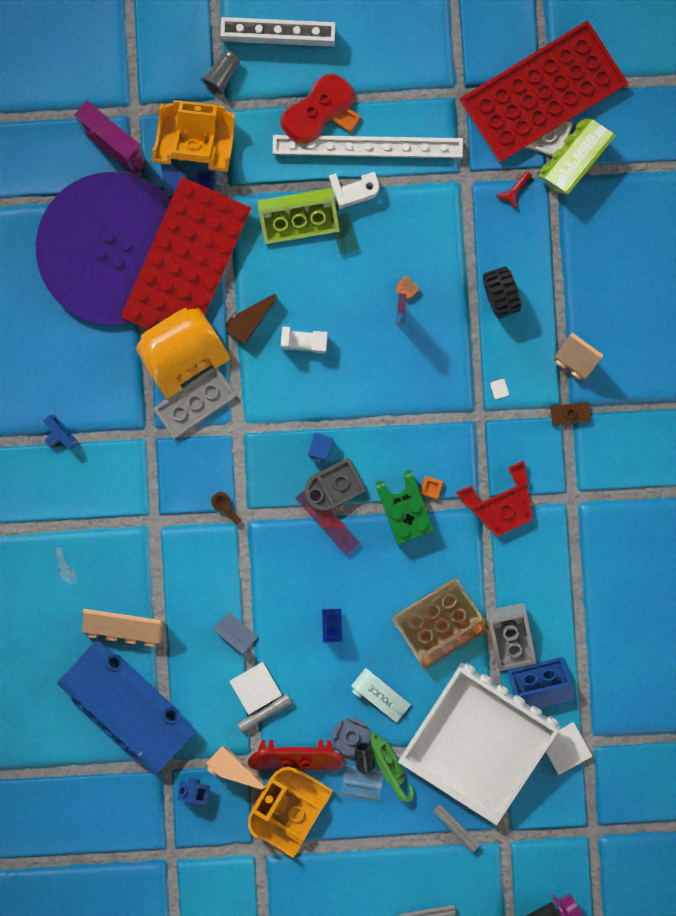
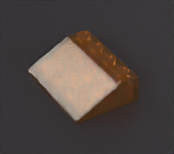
(440, 623)

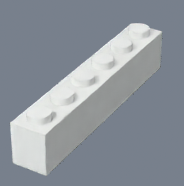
(277, 31)

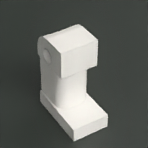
(354, 192)
(304, 341)

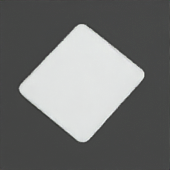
(499, 388)

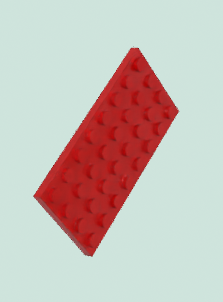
(543, 91)
(186, 254)

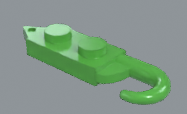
(389, 766)

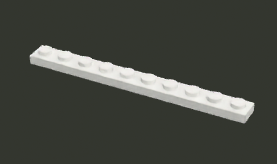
(371, 147)

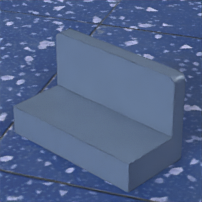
(235, 633)

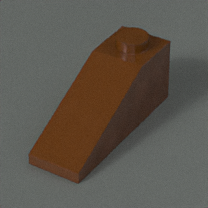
(248, 320)

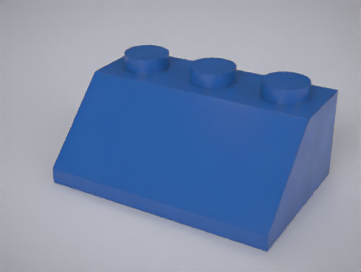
(542, 683)

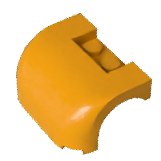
(194, 134)
(180, 349)
(288, 809)

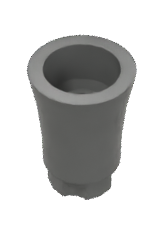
(221, 72)

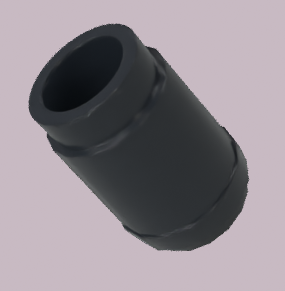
(364, 758)

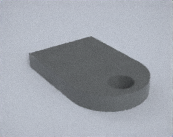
(335, 485)

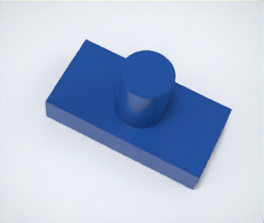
(59, 433)

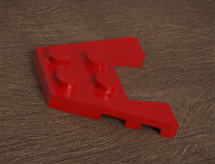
(506, 509)

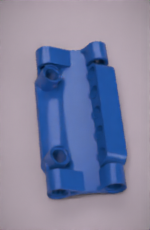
(126, 707)

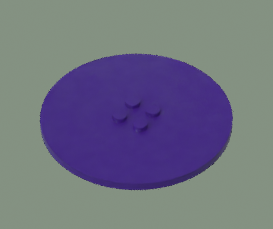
(98, 241)

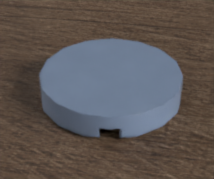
(350, 733)

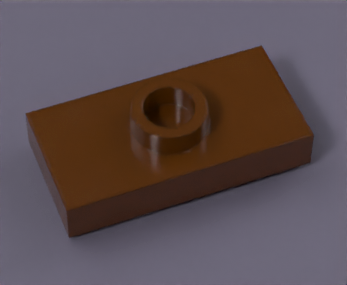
(570, 413)

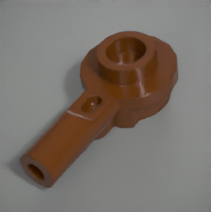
(221, 502)

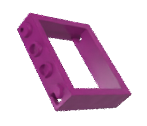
(110, 137)

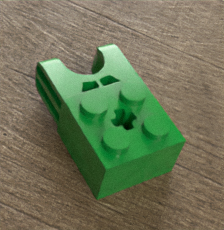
(406, 503)

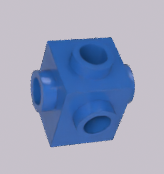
(193, 792)

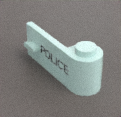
(380, 695)

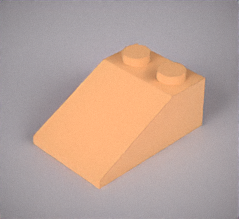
(577, 357)
(231, 767)

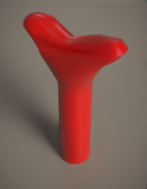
(511, 194)

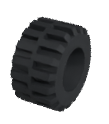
(502, 292)

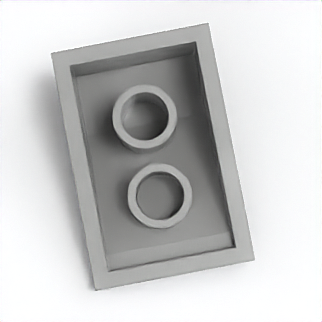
(511, 637)

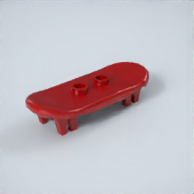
(297, 757)

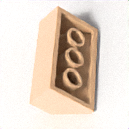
(122, 626)

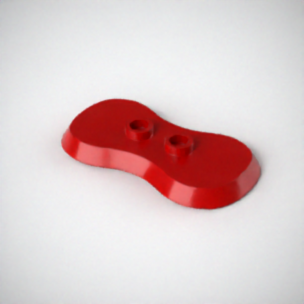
(307, 118)

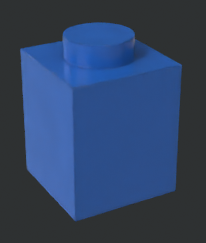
(320, 448)

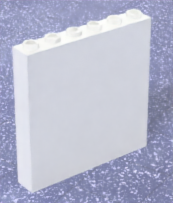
(479, 743)

